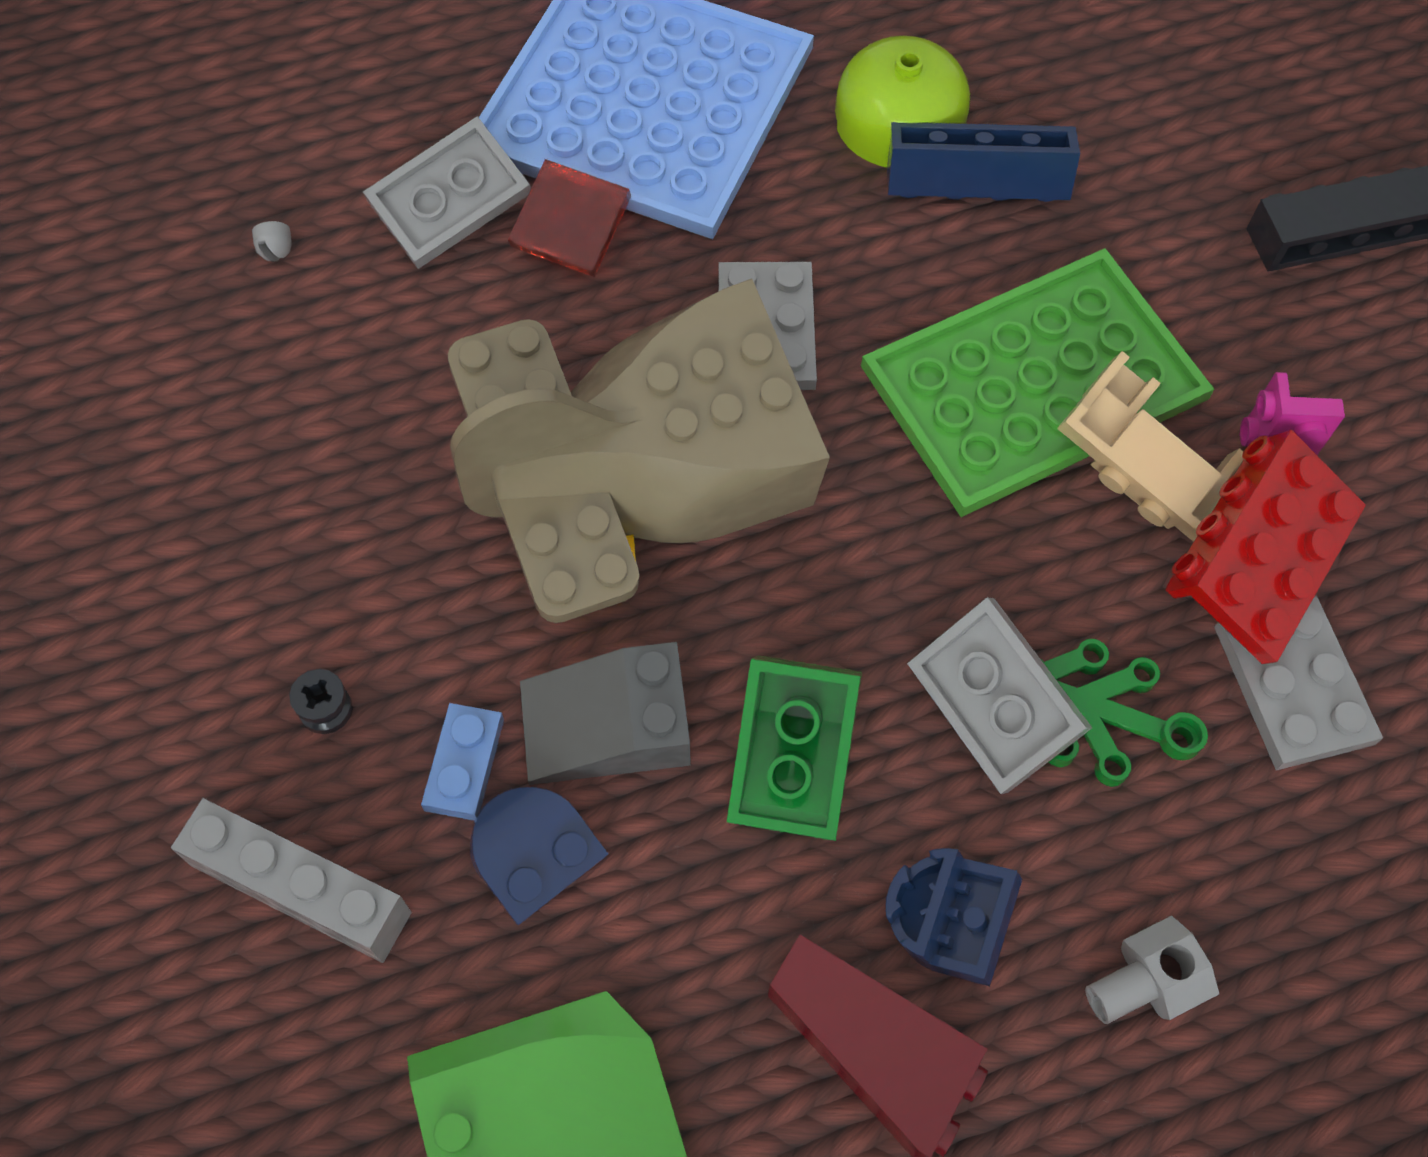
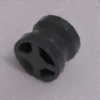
(327, 712)

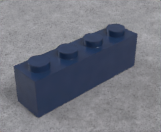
(982, 161)

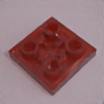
(569, 217)

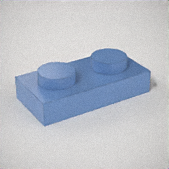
(462, 762)

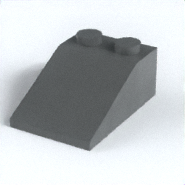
(606, 716)

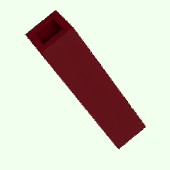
(882, 1046)

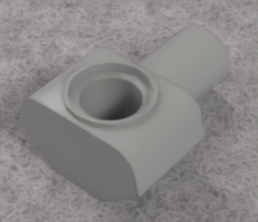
(1145, 980)

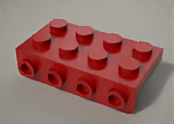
(1268, 543)

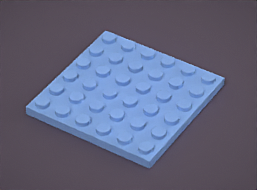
(649, 100)

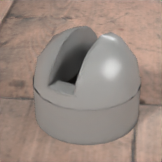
(272, 240)

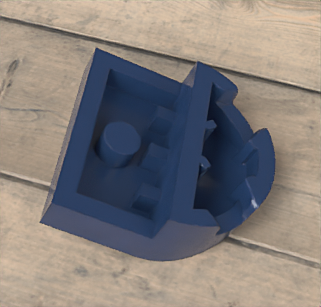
(531, 848)
(953, 913)

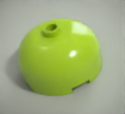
(900, 83)

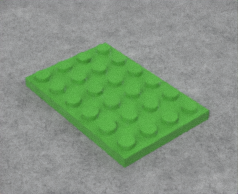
(1001, 377)

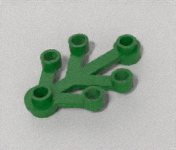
(1097, 708)

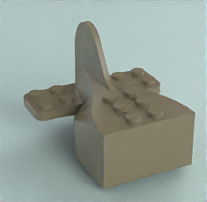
(661, 441)

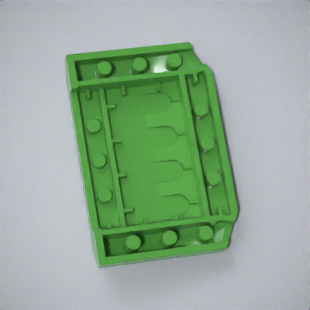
(547, 1087)

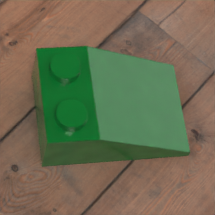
(794, 747)

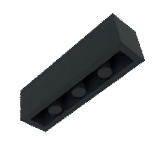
(1341, 218)

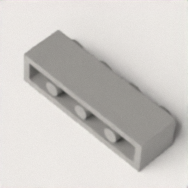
(292, 880)

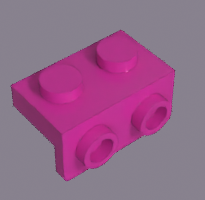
(1277, 412)

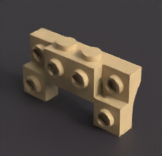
(1142, 455)

